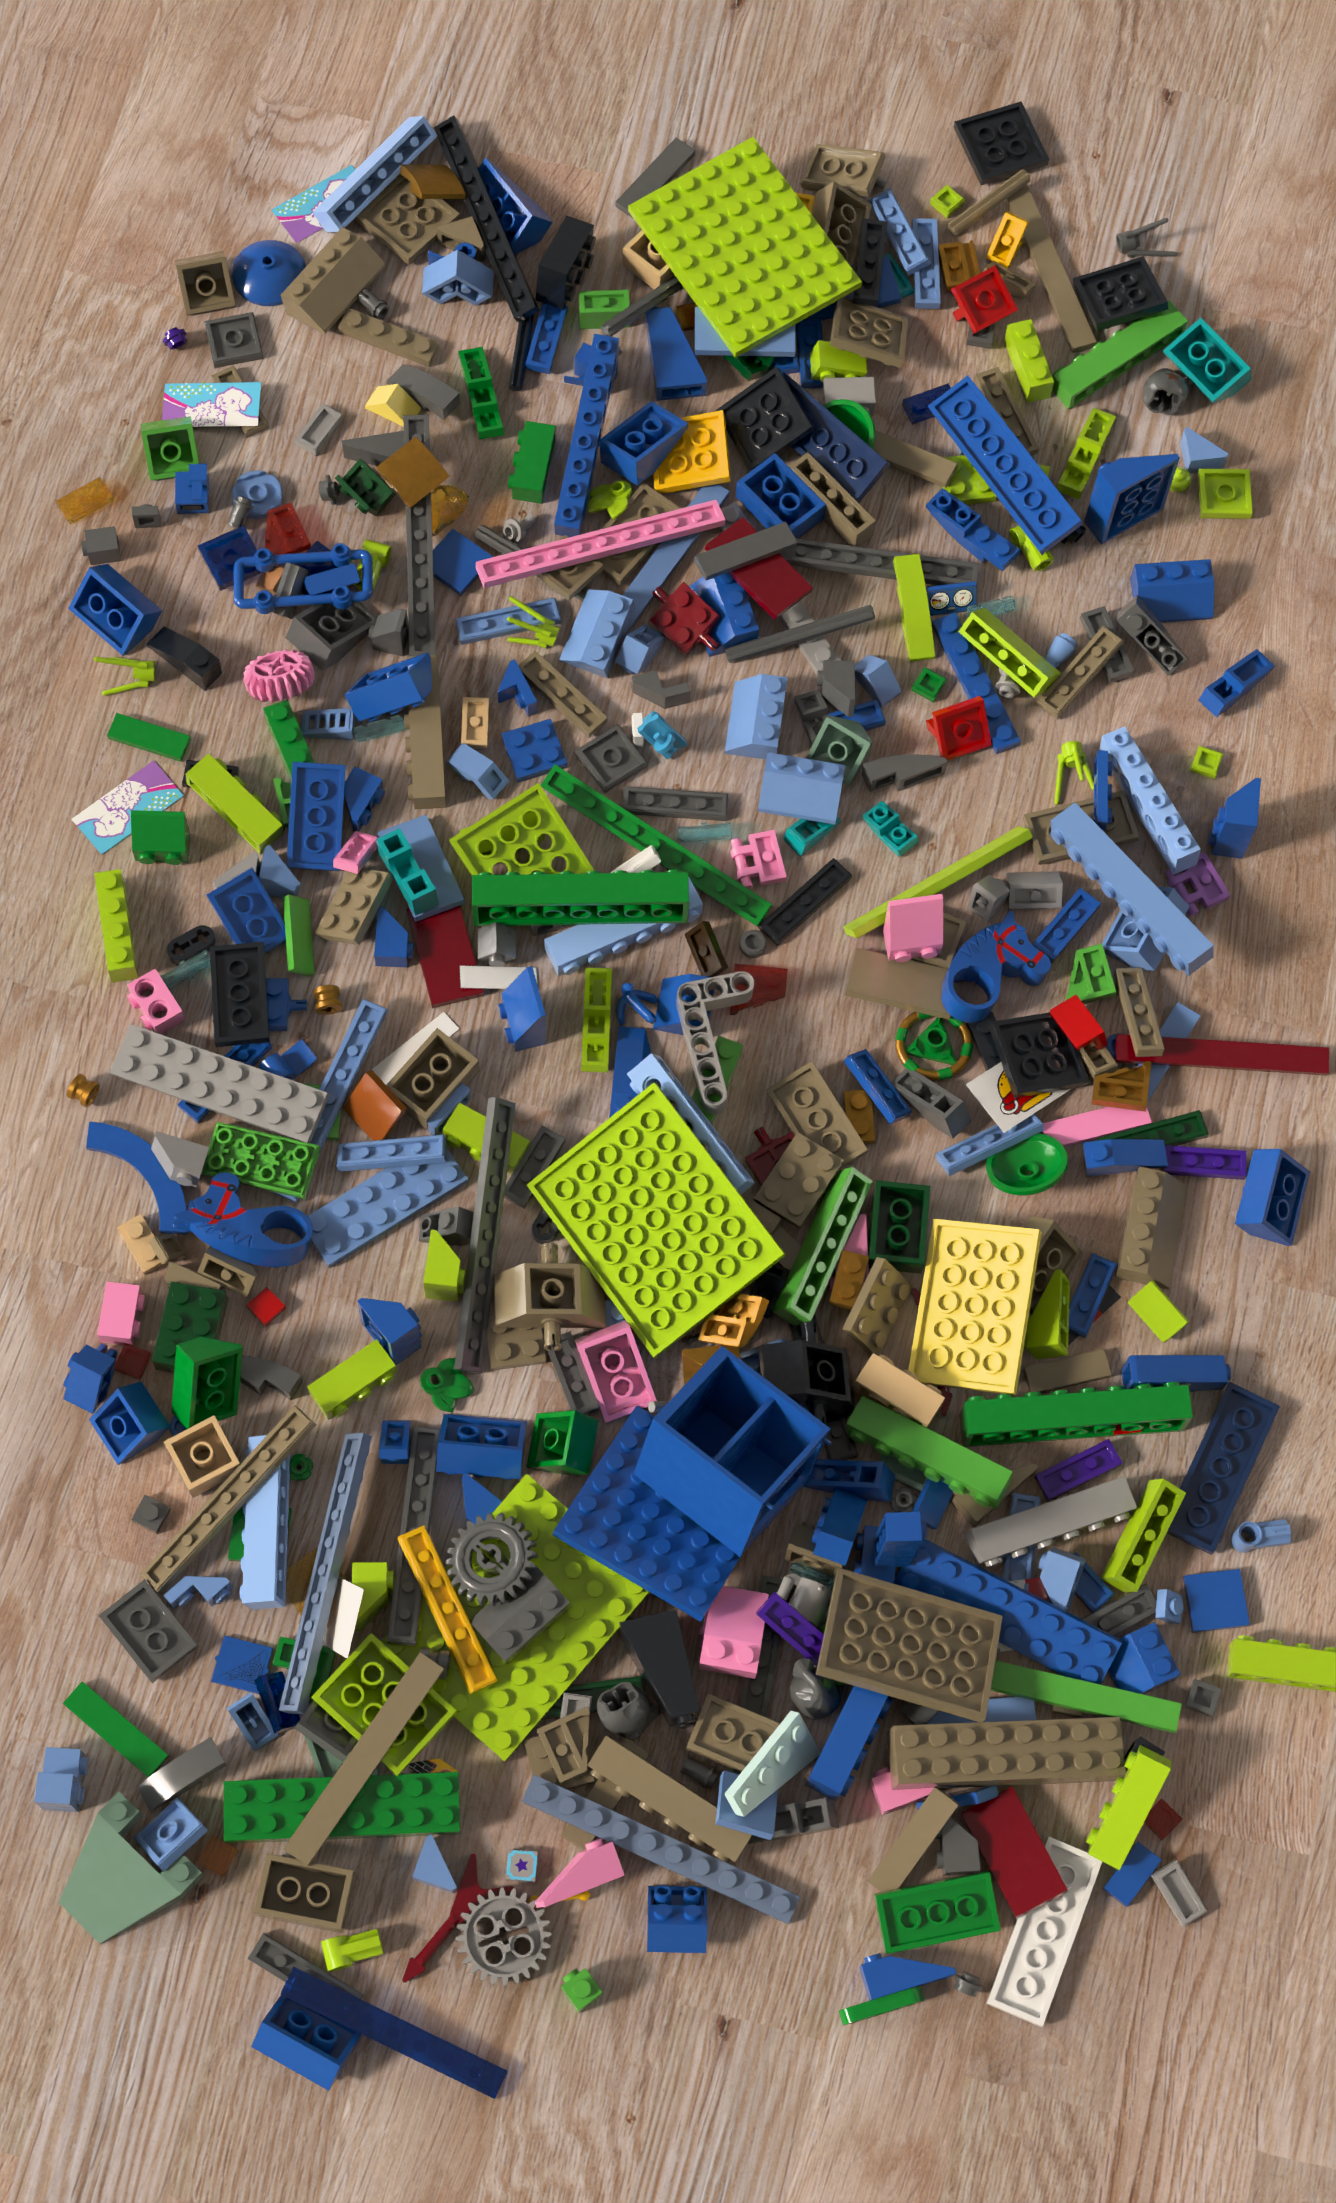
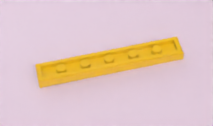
(447, 1609)

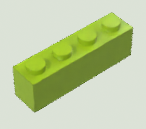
(1009, 652)
(234, 803)
(116, 925)
(1143, 1535)
(1282, 1664)
(1129, 1806)

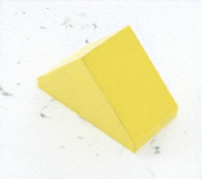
(392, 403)

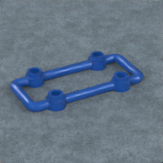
(340, 597)

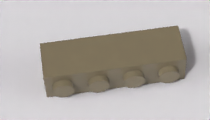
(841, 509)

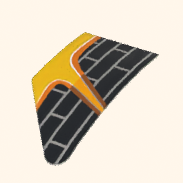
(431, 1766)

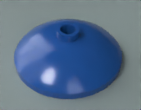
(262, 282)

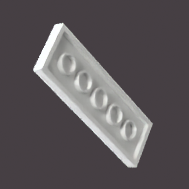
(1044, 1939)

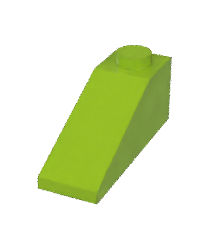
(1049, 1323)

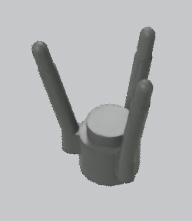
(1129, 240)

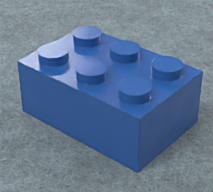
(780, 496)

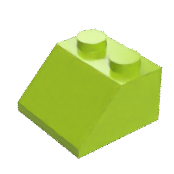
(443, 1271)
(377, 1586)

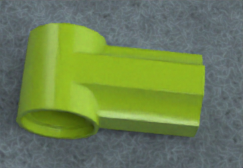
(380, 558)
(1036, 560)
(344, 1951)

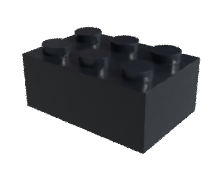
(565, 263)

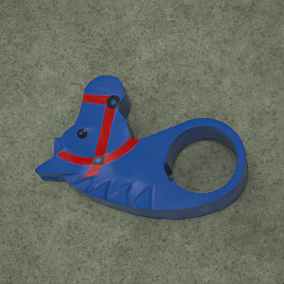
(987, 956)
(239, 1232)

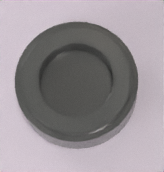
(753, 943)

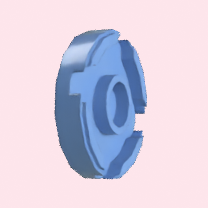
(262, 489)

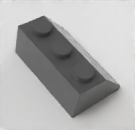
(522, 1619)

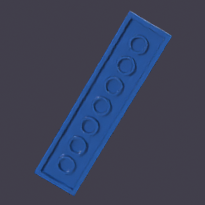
(1005, 465)
(1028, 1622)

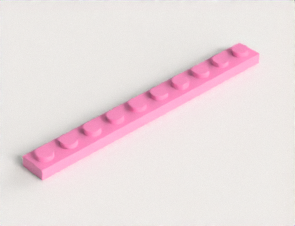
(600, 543)

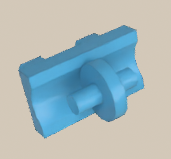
(661, 735)

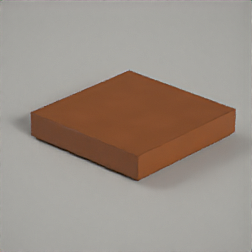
(374, 1107)

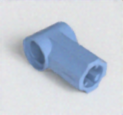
(1262, 1534)

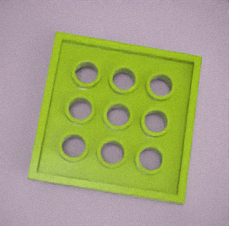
(526, 837)

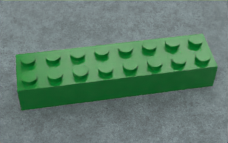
(580, 898)
(1074, 1414)
(383, 1808)

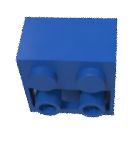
(677, 1919)

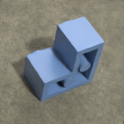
(458, 276)
(60, 1782)

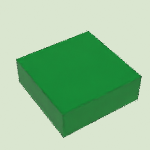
(929, 684)

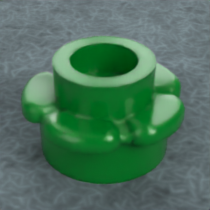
(305, 1472)

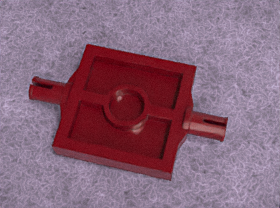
(685, 618)
(768, 1154)

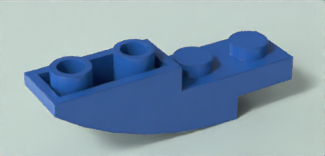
(970, 532)

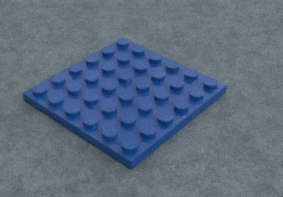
(641, 1532)

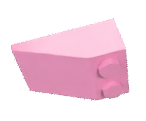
(914, 928)
(615, 1370)
(733, 1633)

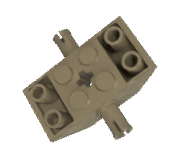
(525, 1299)

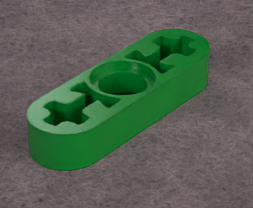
(881, 2005)

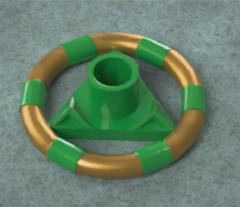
(933, 1045)

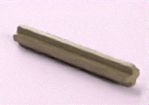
(989, 202)

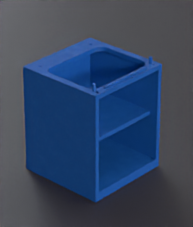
(731, 1450)

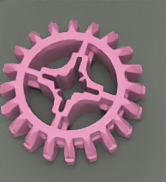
(279, 675)

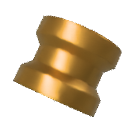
(327, 999)
(83, 1090)

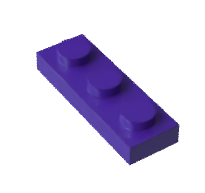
(1205, 1162)
(1078, 1470)
(792, 1626)

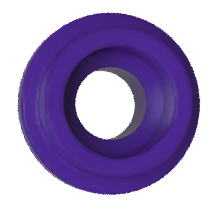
(175, 338)

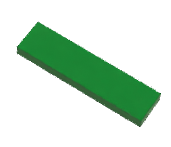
(115, 1729)

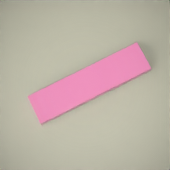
(1094, 1124)

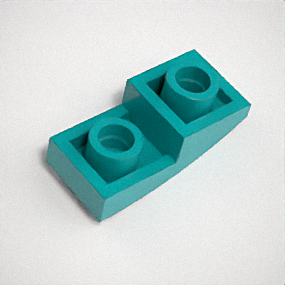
(890, 829)

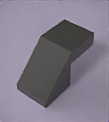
(650, 688)

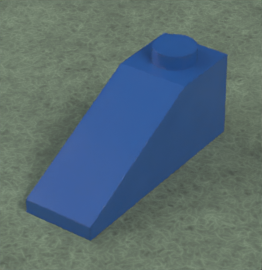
(1122, 1155)
(860, 1478)
(896, 1974)

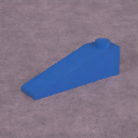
(520, 215)
(630, 1051)

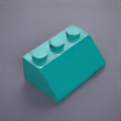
(1209, 362)

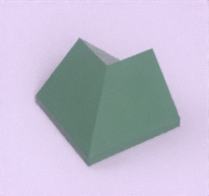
(842, 743)

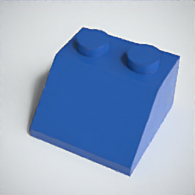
(667, 1012)
(129, 1422)
(1143, 1662)

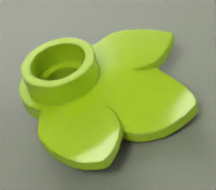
(611, 497)

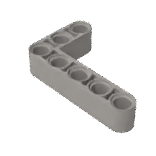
(703, 1035)

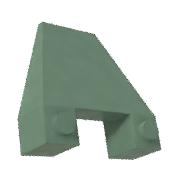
(114, 1883)

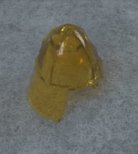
(447, 506)

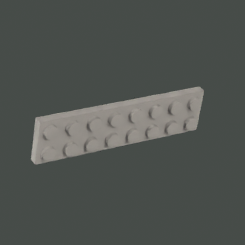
(219, 1084)

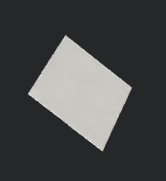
(343, 1617)

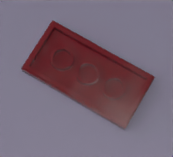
(768, 581)
(442, 949)
(1014, 1852)

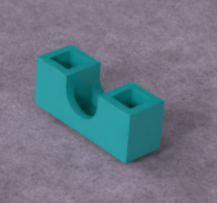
(410, 879)

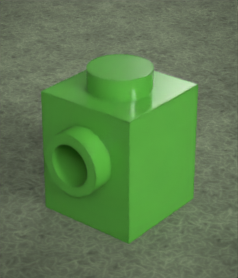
(580, 1989)

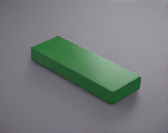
(148, 737)

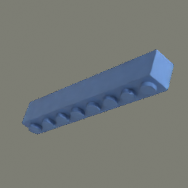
(1131, 889)

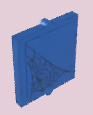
(241, 1664)

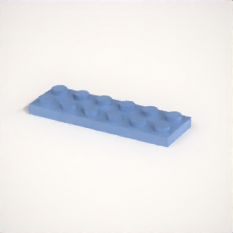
(380, 1206)

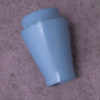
(1061, 649)

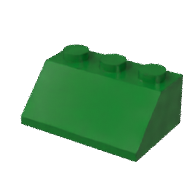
(206, 1380)

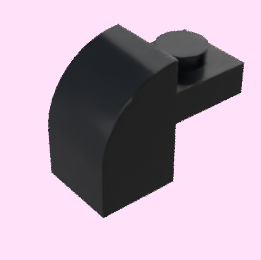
(770, 1286)

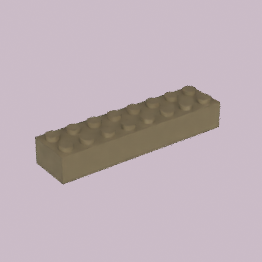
(1005, 1753)

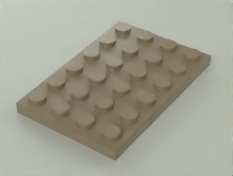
(910, 1645)

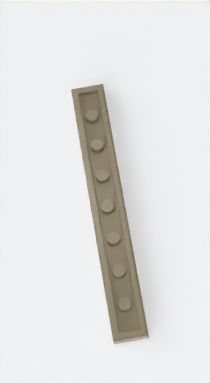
(1052, 272)
(228, 1499)
(363, 1759)

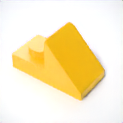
(1007, 239)

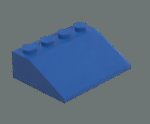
(1129, 493)

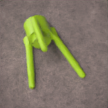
(544, 632)
(141, 670)
(1073, 757)

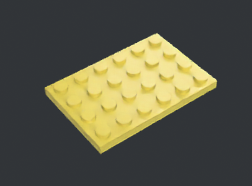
(975, 1306)

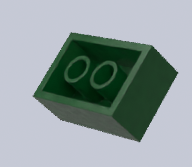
(899, 1225)
(188, 1315)

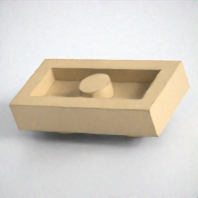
(475, 722)
(137, 1238)

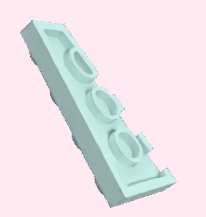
(776, 1762)

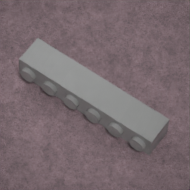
(1050, 1521)

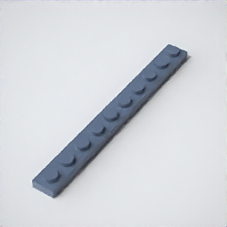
(325, 1574)
(660, 1849)

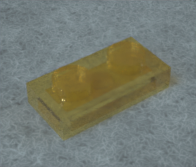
(84, 500)

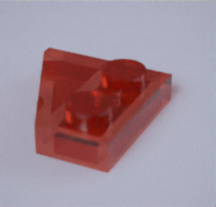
(285, 531)
(768, 985)

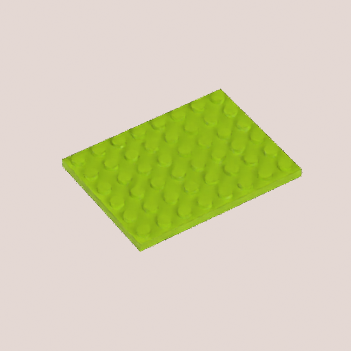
(744, 246)
(655, 1220)
(548, 1666)

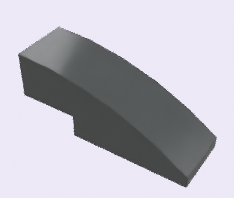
(426, 390)
(902, 770)
(260, 1373)
(181, 1774)
(802, 1819)

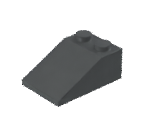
(329, 632)

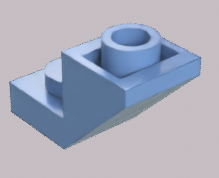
(476, 767)
(210, 1588)

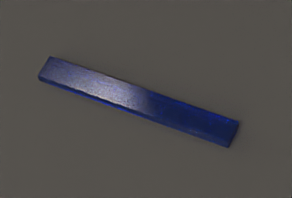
(394, 2032)

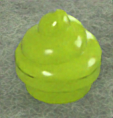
(1181, 480)

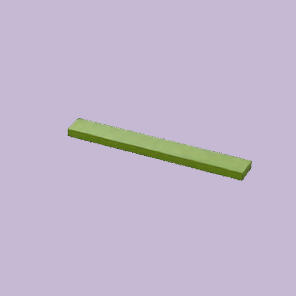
(943, 878)

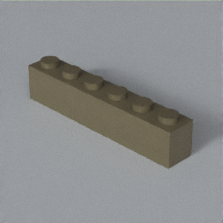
(426, 748)
(667, 1796)

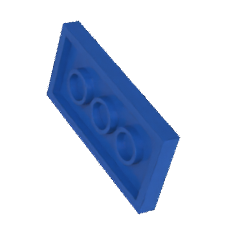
(315, 815)

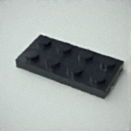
(239, 994)

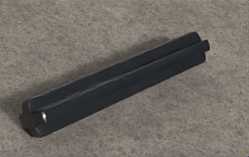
(520, 354)

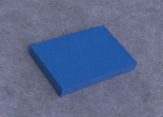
(248, 911)

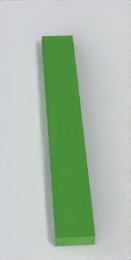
(1085, 1696)

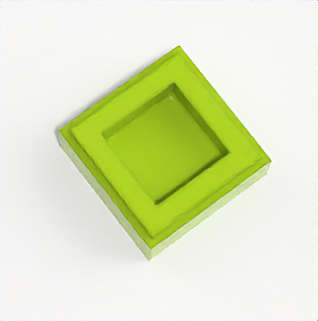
(947, 201)
(1206, 762)

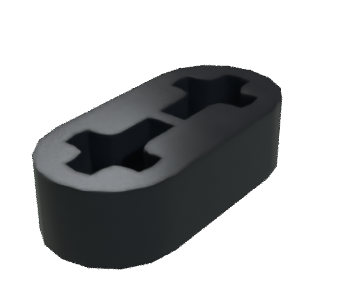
(190, 944)
(541, 1222)

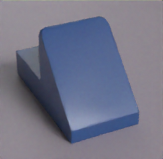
(516, 686)
(395, 1442)

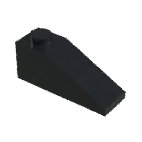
(186, 657)

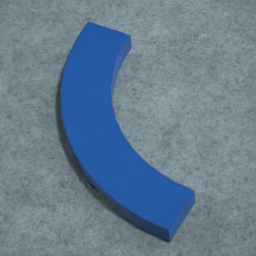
(138, 1154)

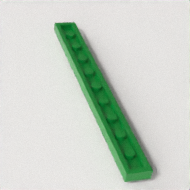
(641, 835)

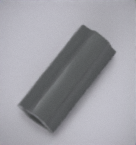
(290, 585)

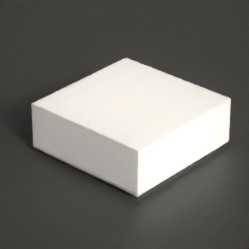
(638, 739)

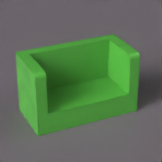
(601, 306)

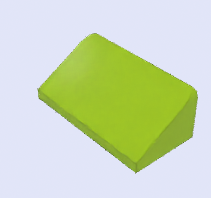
(1158, 1311)

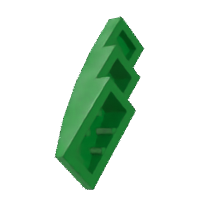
(481, 393)

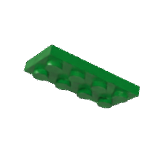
(937, 1912)

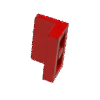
(1078, 1024)

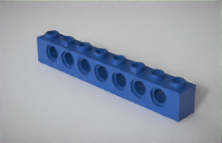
(586, 436)

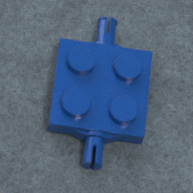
(280, 1003)

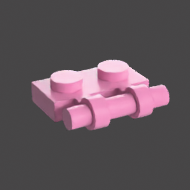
(766, 856)

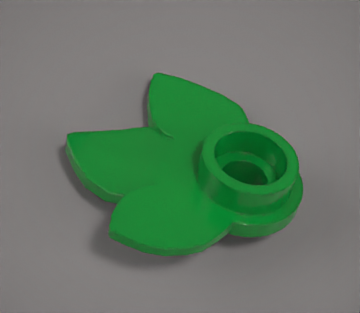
(451, 1385)

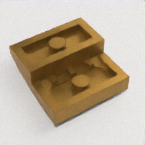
(433, 181)
(412, 472)
(734, 1321)

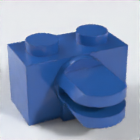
(90, 1376)

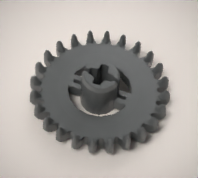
(509, 1577)

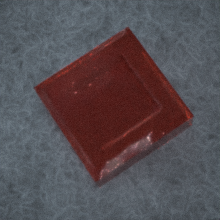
(132, 1361)
(1162, 1819)

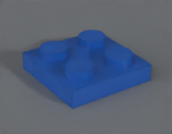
(533, 750)

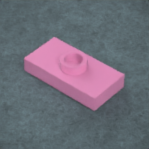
(355, 852)

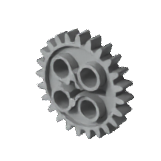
(512, 1963)

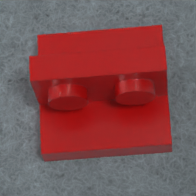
(983, 300)
(960, 728)

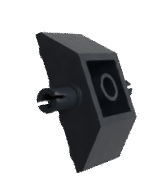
(810, 1373)

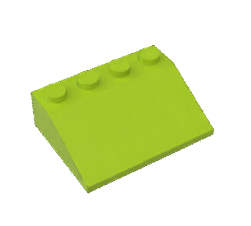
(362, 1687)

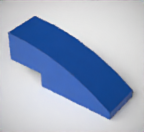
(1236, 682)

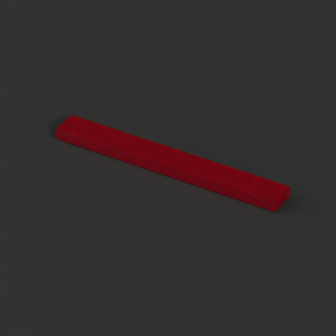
(1230, 1055)

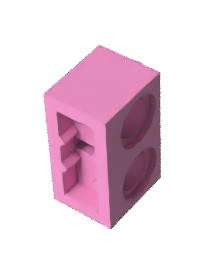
(159, 1001)

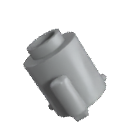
(808, 1598)

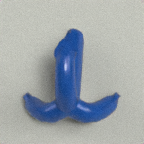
(632, 997)

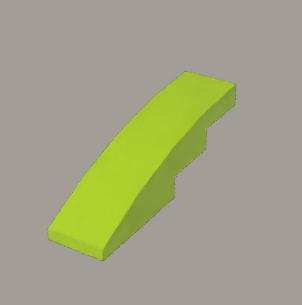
(1086, 453)
(914, 607)
(596, 1020)

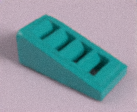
(800, 841)

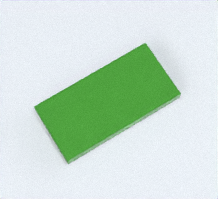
(262, 1160)

